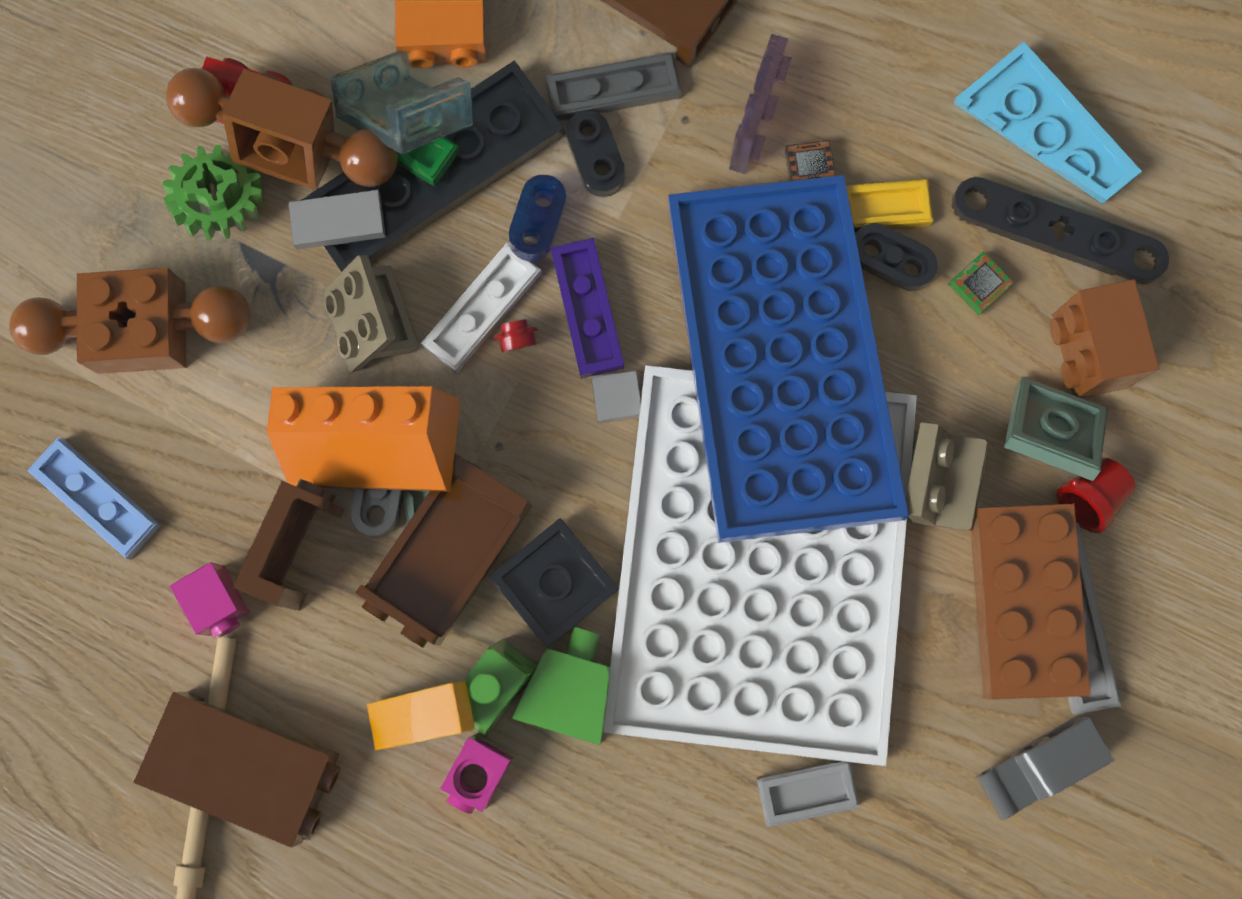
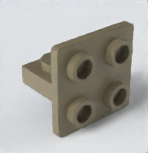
(368, 314)
(945, 478)

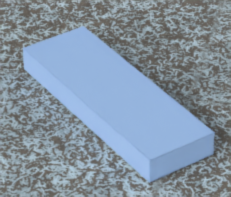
(94, 498)

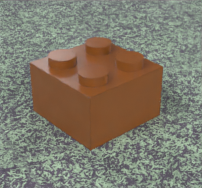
(1103, 339)

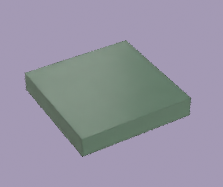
(1057, 428)

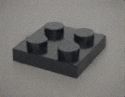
(553, 583)

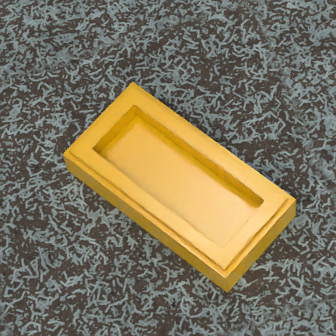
(891, 204)

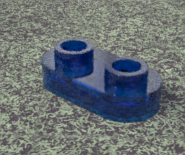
(537, 220)

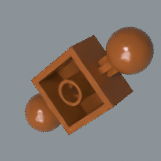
(279, 128)
(130, 320)

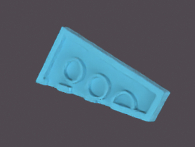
(1046, 121)

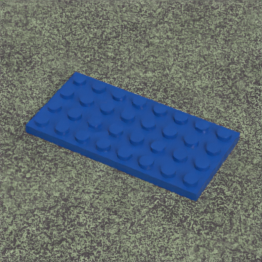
(784, 360)

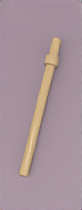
(191, 873)

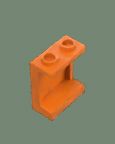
(441, 32)

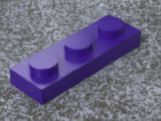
(587, 308)

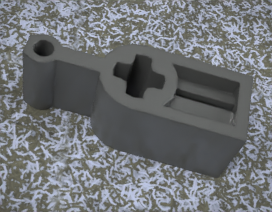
(1045, 766)

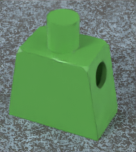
(497, 683)
(568, 690)

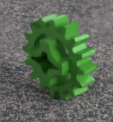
(191, 197)

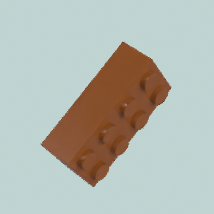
(1029, 602)

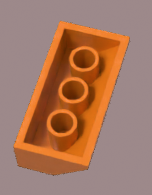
(365, 436)

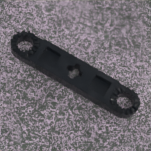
(1089, 241)

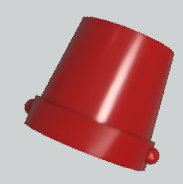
(1100, 499)

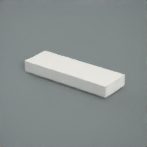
(481, 308)

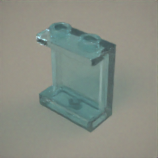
(398, 107)

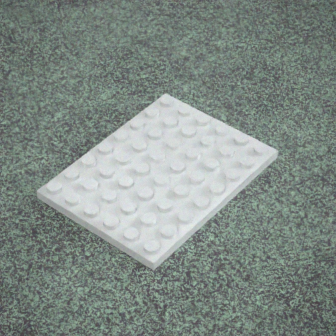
(753, 637)

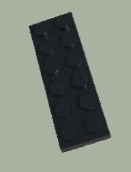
(506, 130)

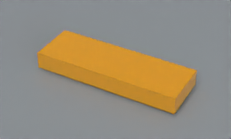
(421, 715)

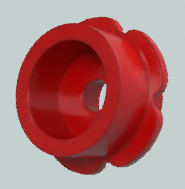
(516, 335)

